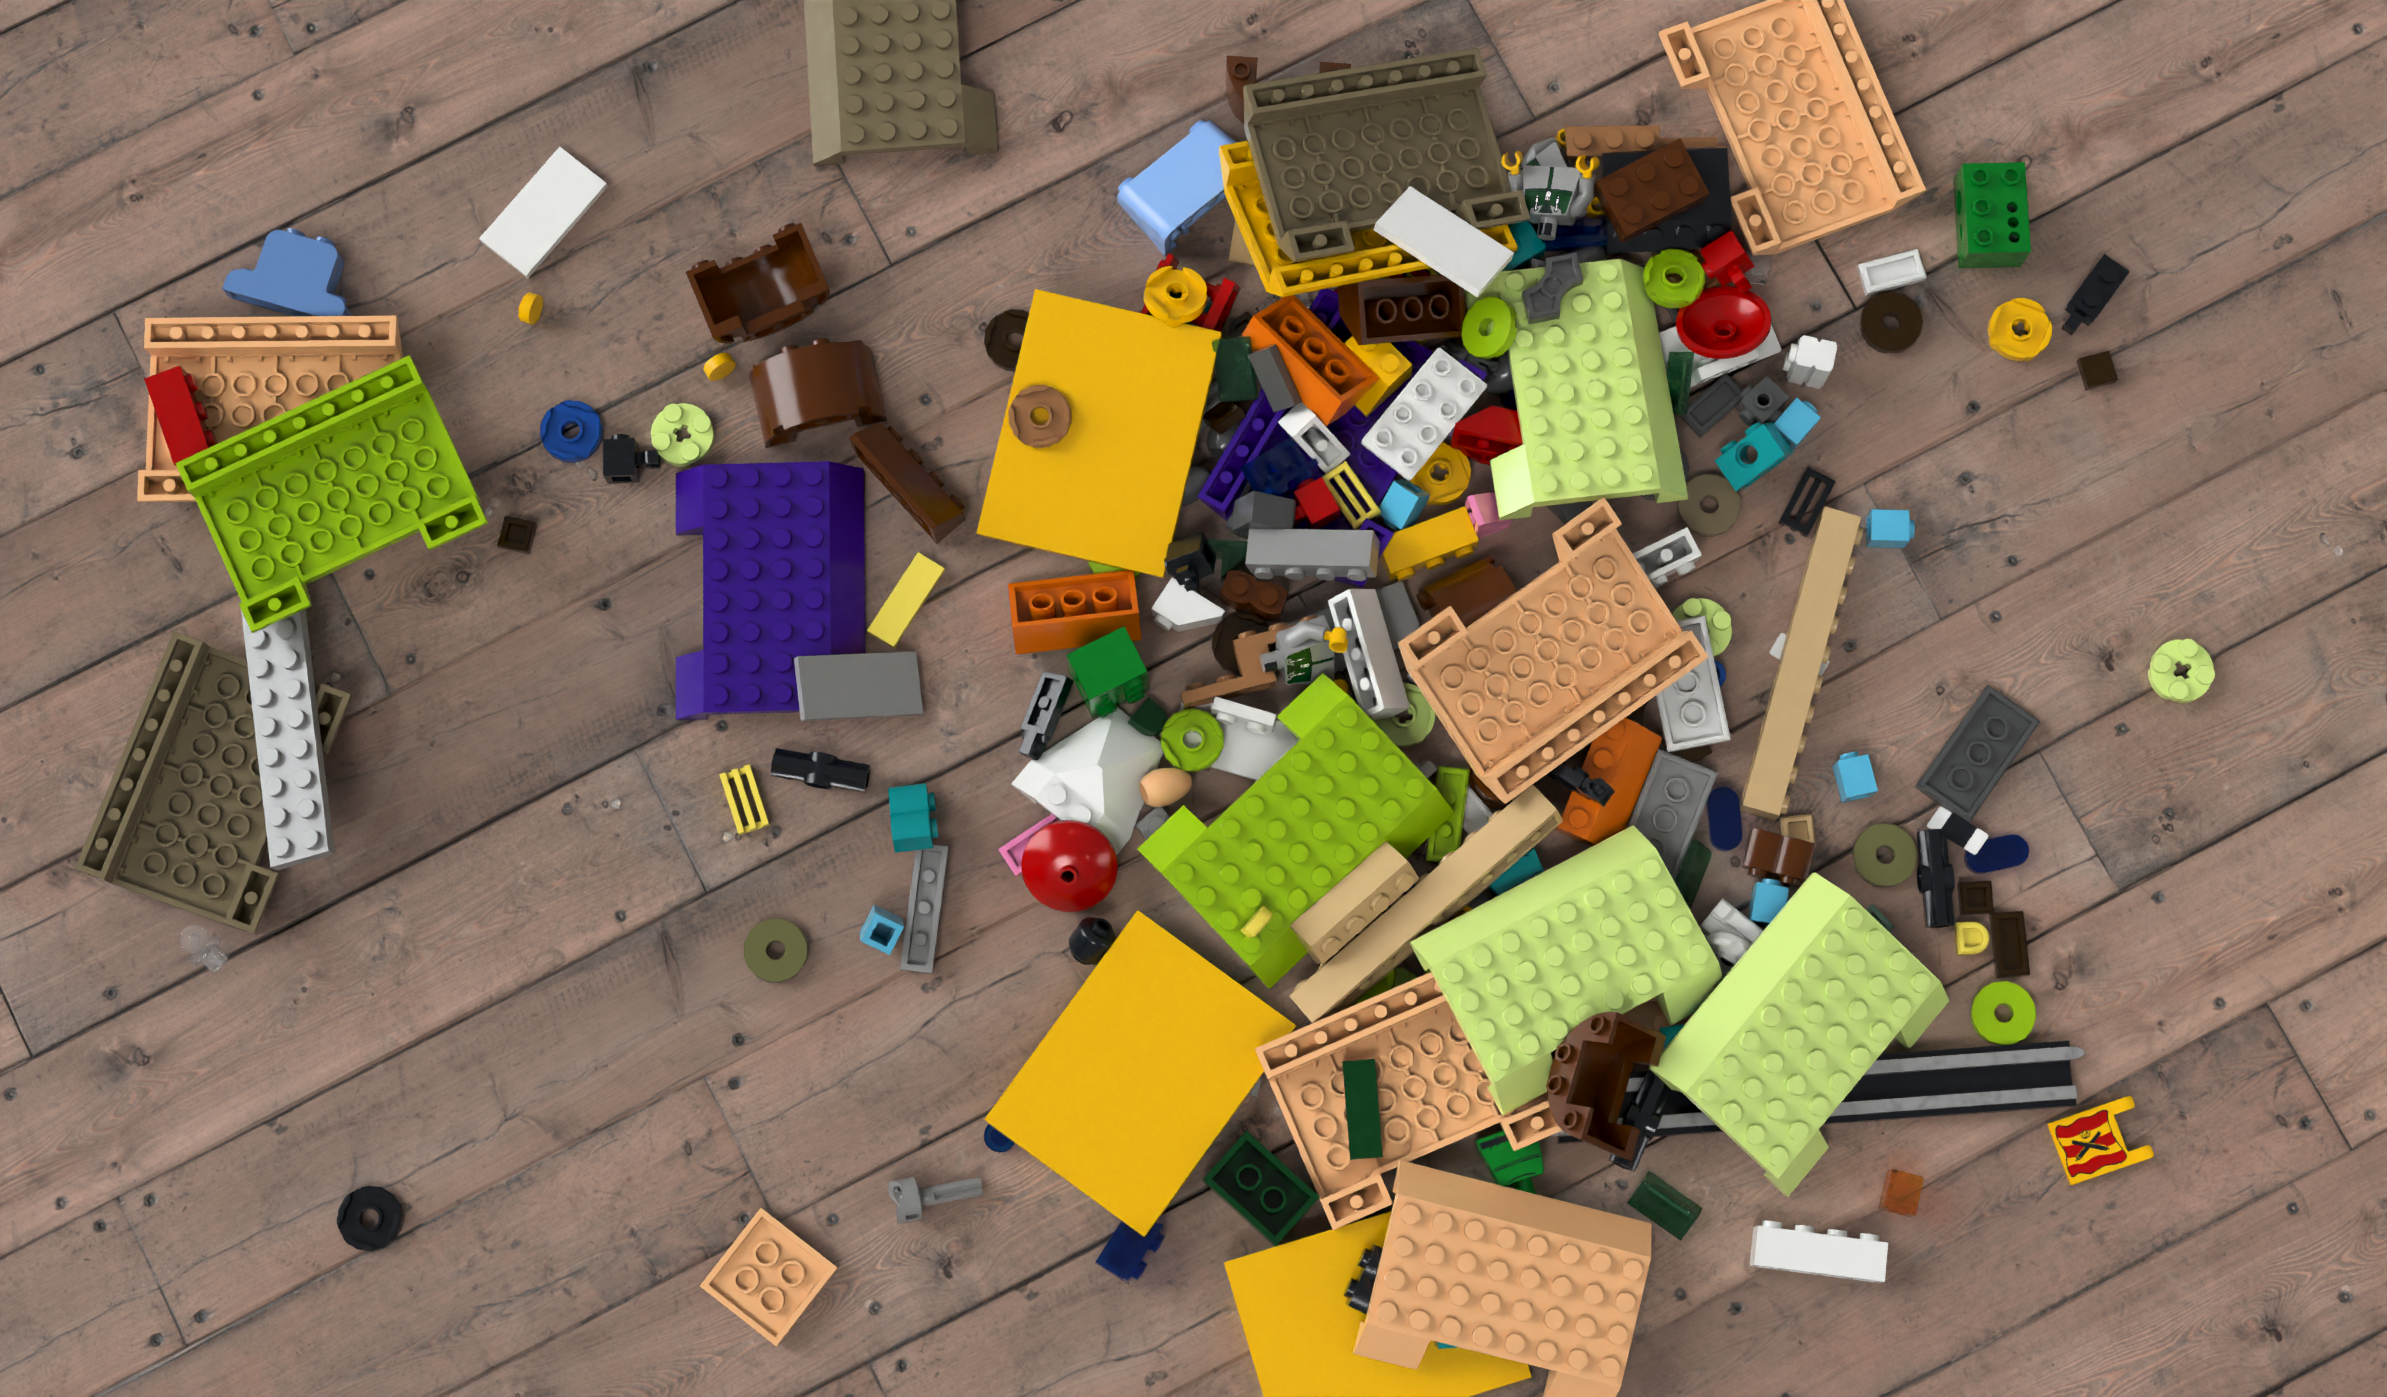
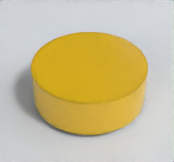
(530, 308)
(719, 366)

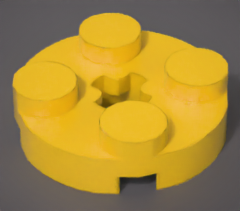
(1175, 310)
(2035, 321)
(1454, 482)

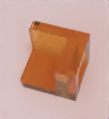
(1901, 1193)

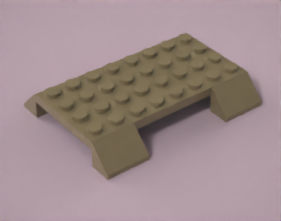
(891, 80)
(1354, 139)
(188, 791)

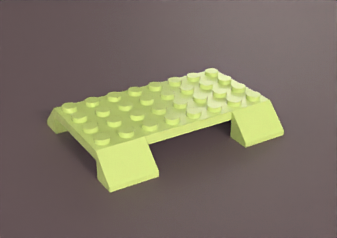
(1587, 395)
(1565, 948)
(1799, 1027)

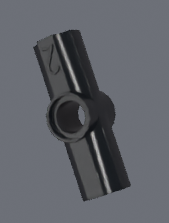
(820, 770)
(1935, 878)
(1645, 1116)

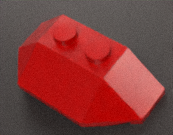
(1487, 434)

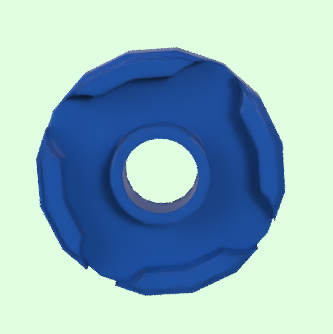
(581, 446)

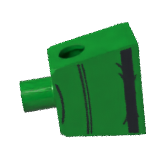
(1510, 1166)

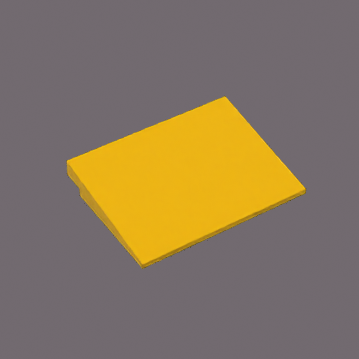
(1125, 464)
(1139, 1074)
(1307, 1333)

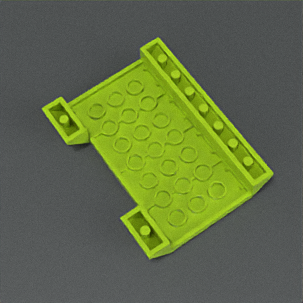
(331, 488)
(1298, 828)

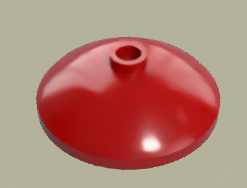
(1724, 323)
(1073, 848)

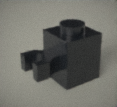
(623, 459)
(1190, 560)

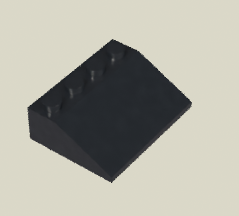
(1691, 228)

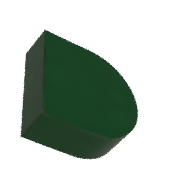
(1149, 718)

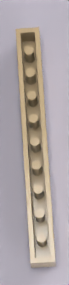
(1800, 664)
(1427, 905)

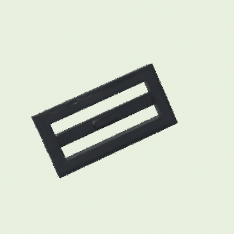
(1795, 524)

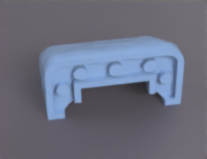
(1177, 186)

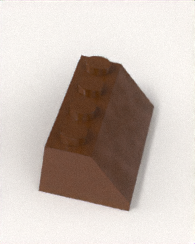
(1402, 309)
(907, 481)

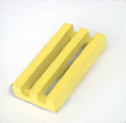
(1375, 511)
(736, 775)

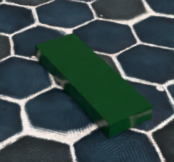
(1362, 1109)

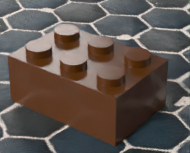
(1651, 191)

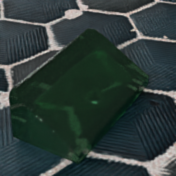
(1233, 369)
(1679, 380)
(1693, 871)
(1664, 1205)

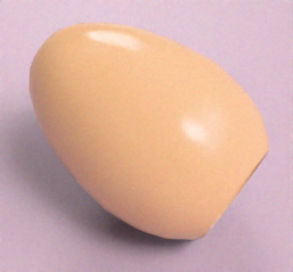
(1164, 786)

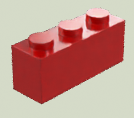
(180, 413)

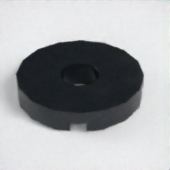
(388, 1225)

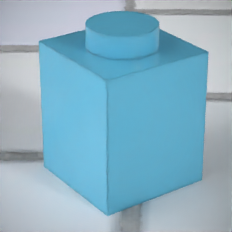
(1797, 422)
(1403, 504)
(1889, 528)
(1854, 777)
(1766, 901)
(881, 929)

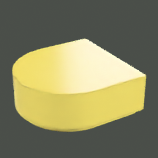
(1257, 922)
(1970, 938)

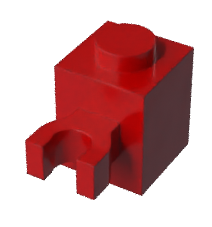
(1727, 261)
(1315, 504)

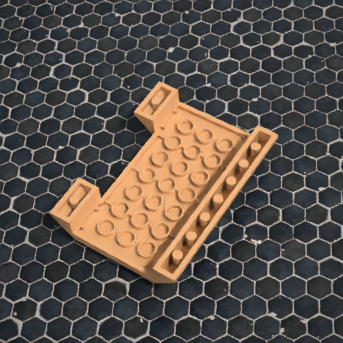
(1798, 119)
(256, 372)
(1552, 658)
(1426, 1090)
(1507, 1280)

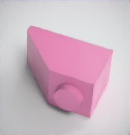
(1484, 514)

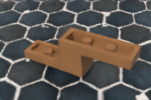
(1607, 139)
(1252, 679)

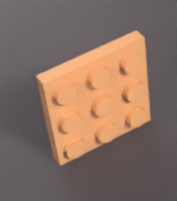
(769, 1277)

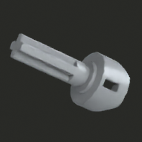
(911, 1198)

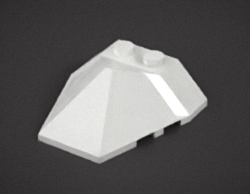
(1095, 776)

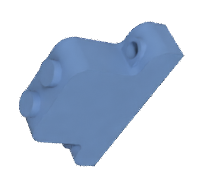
(292, 277)

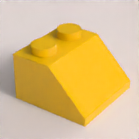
(1388, 365)

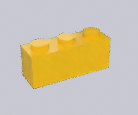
(1429, 544)

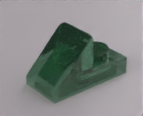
(1232, 554)

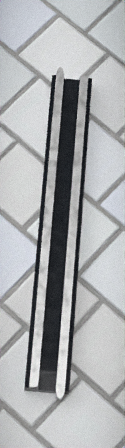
(1918, 1087)

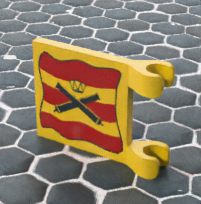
(2092, 1142)

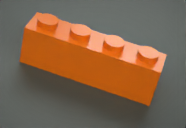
(1319, 363)
(1072, 610)
(1623, 761)

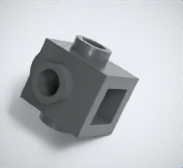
(1761, 403)

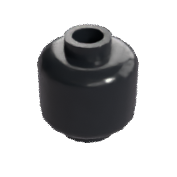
(1091, 940)

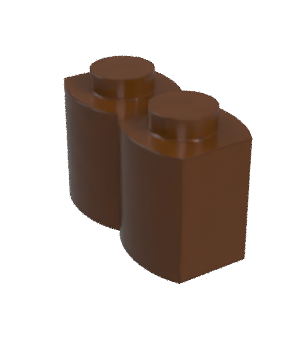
(1245, 593)
(1778, 856)

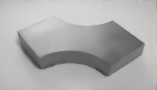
(1544, 299)

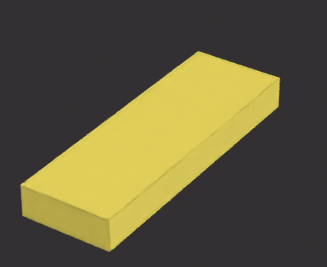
(906, 600)

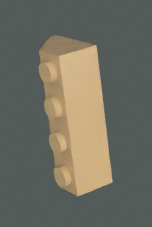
(1354, 903)

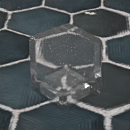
(1762, 269)

